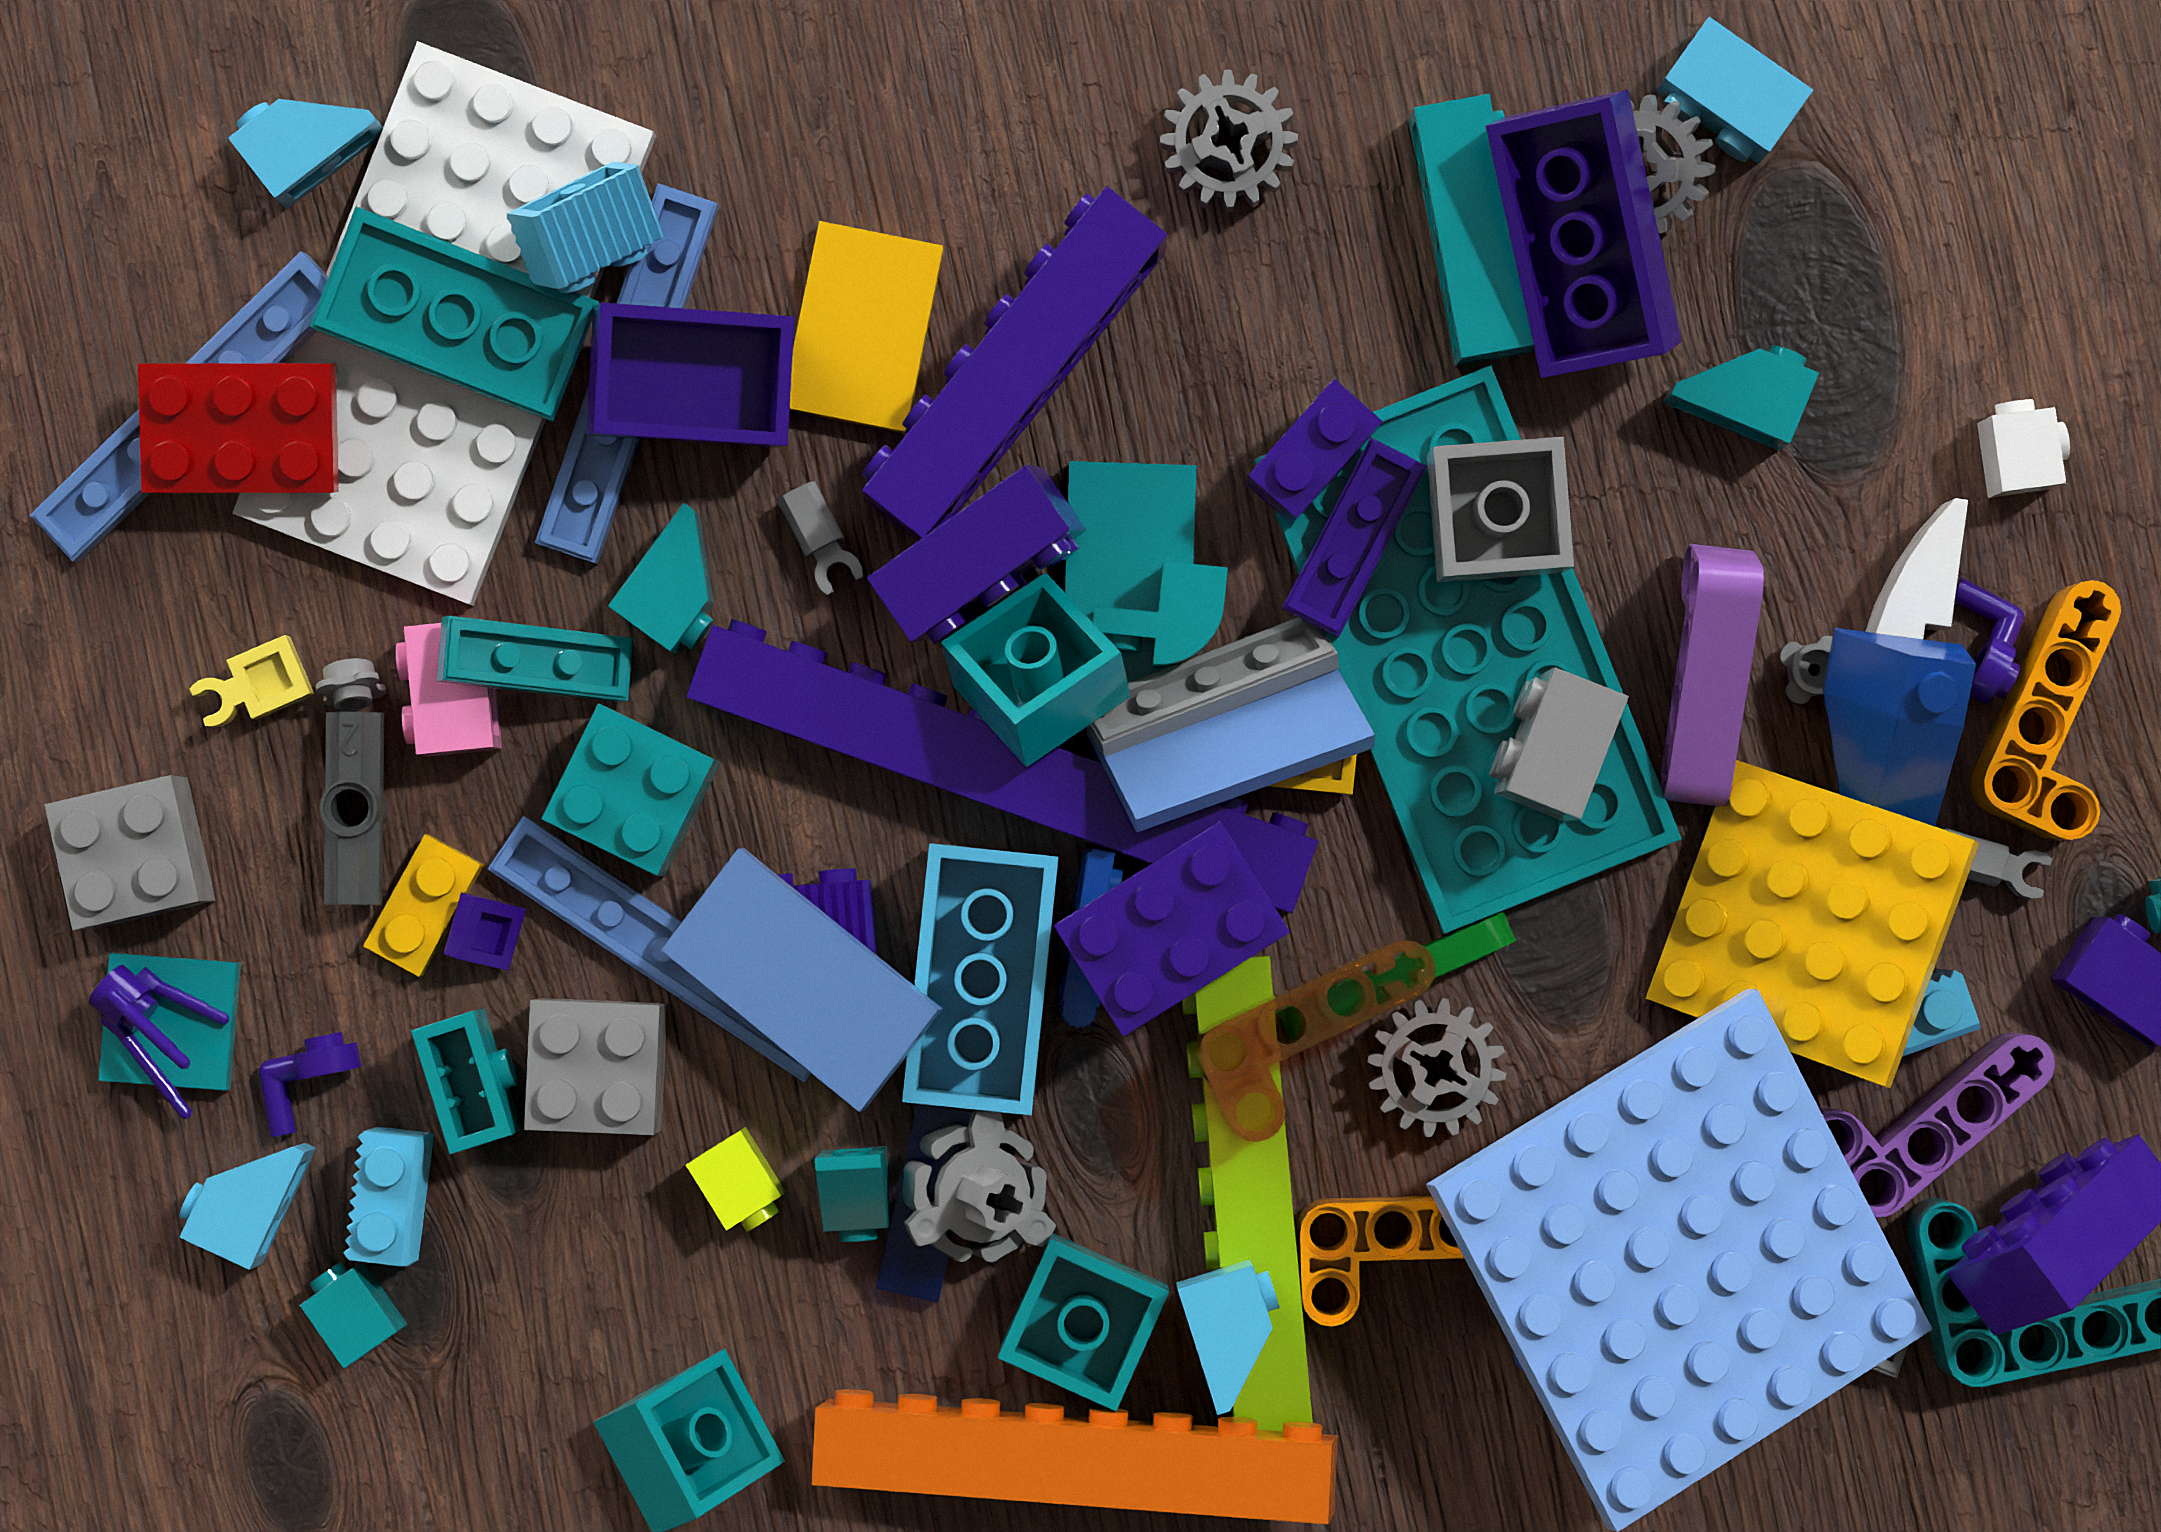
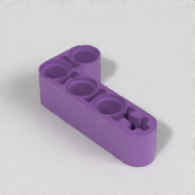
(1712, 673)
(1939, 1114)

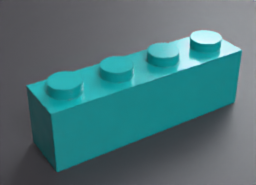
(1469, 230)

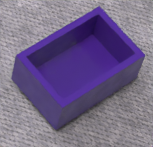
(690, 375)
(979, 556)
(1171, 928)
(2061, 1234)

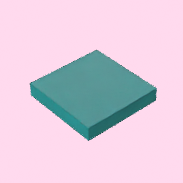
(200, 1039)

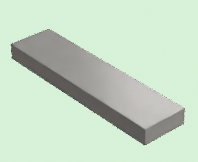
(1215, 684)

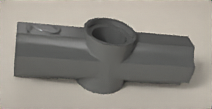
(354, 764)

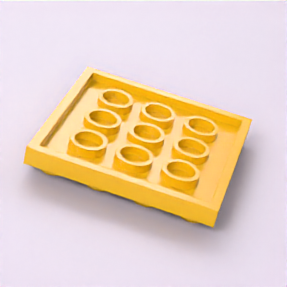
(1819, 911)

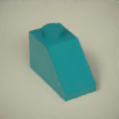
(1750, 395)
(671, 586)
(854, 1191)

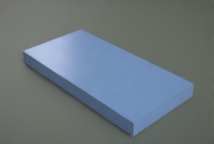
(1238, 751)
(801, 979)

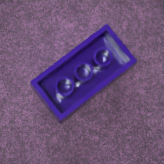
(1584, 234)

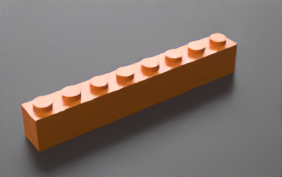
(1075, 1458)

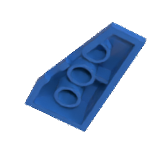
(1896, 718)

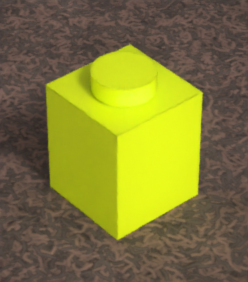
(737, 1181)

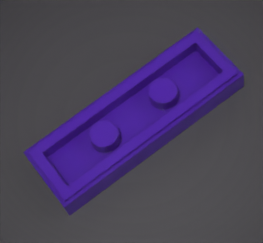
(1354, 537)

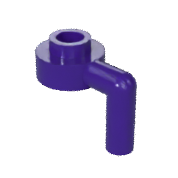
(1994, 662)
(322, 1056)

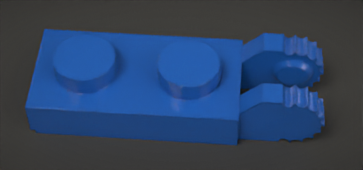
(1076, 996)

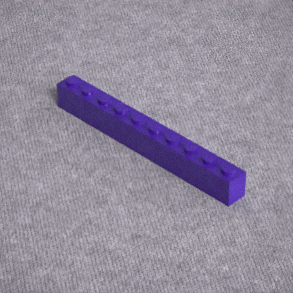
(966, 757)

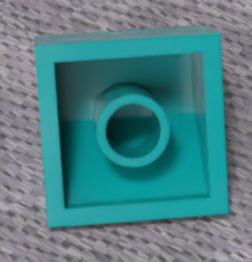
(689, 1442)

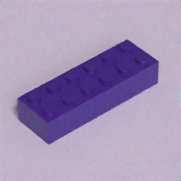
(1017, 365)

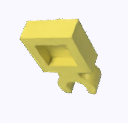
(262, 680)

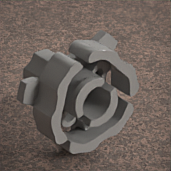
(978, 1191)

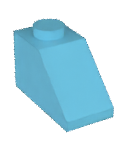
(301, 143)
(245, 1206)
(1228, 1325)

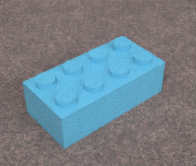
(987, 968)

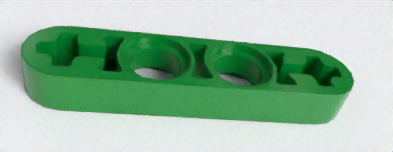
(1447, 952)

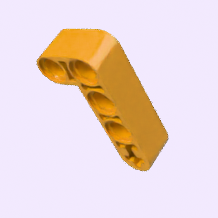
(2057, 708)
(1360, 1244)

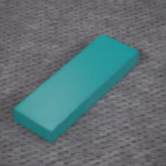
(534, 659)

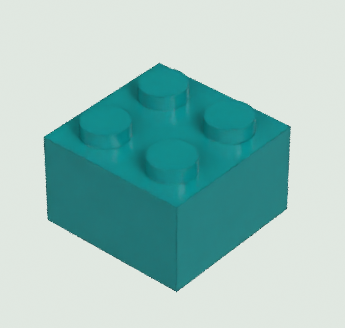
(1036, 669)
(631, 790)
(1083, 1321)

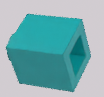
(351, 1312)

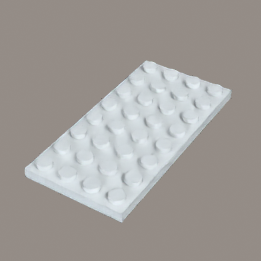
(419, 458)

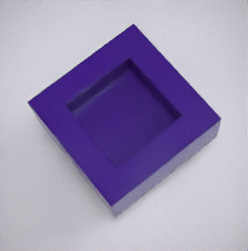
(484, 931)

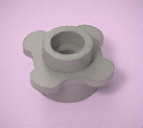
(1797, 660)
(350, 684)

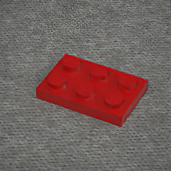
(238, 427)

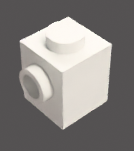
(2023, 449)

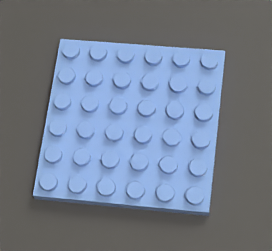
(1680, 1258)

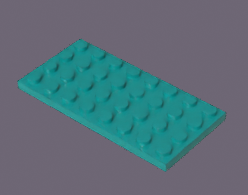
(1441, 685)

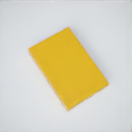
(863, 326)

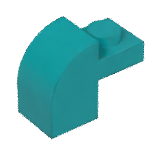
(1185, 620)

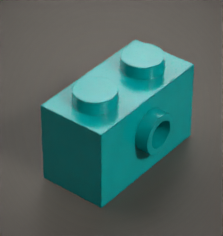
(468, 1080)

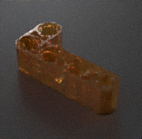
(1317, 1025)

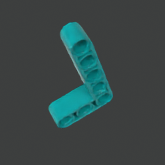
(2001, 1356)

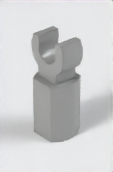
(817, 533)
(1995, 865)

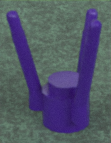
(128, 1005)

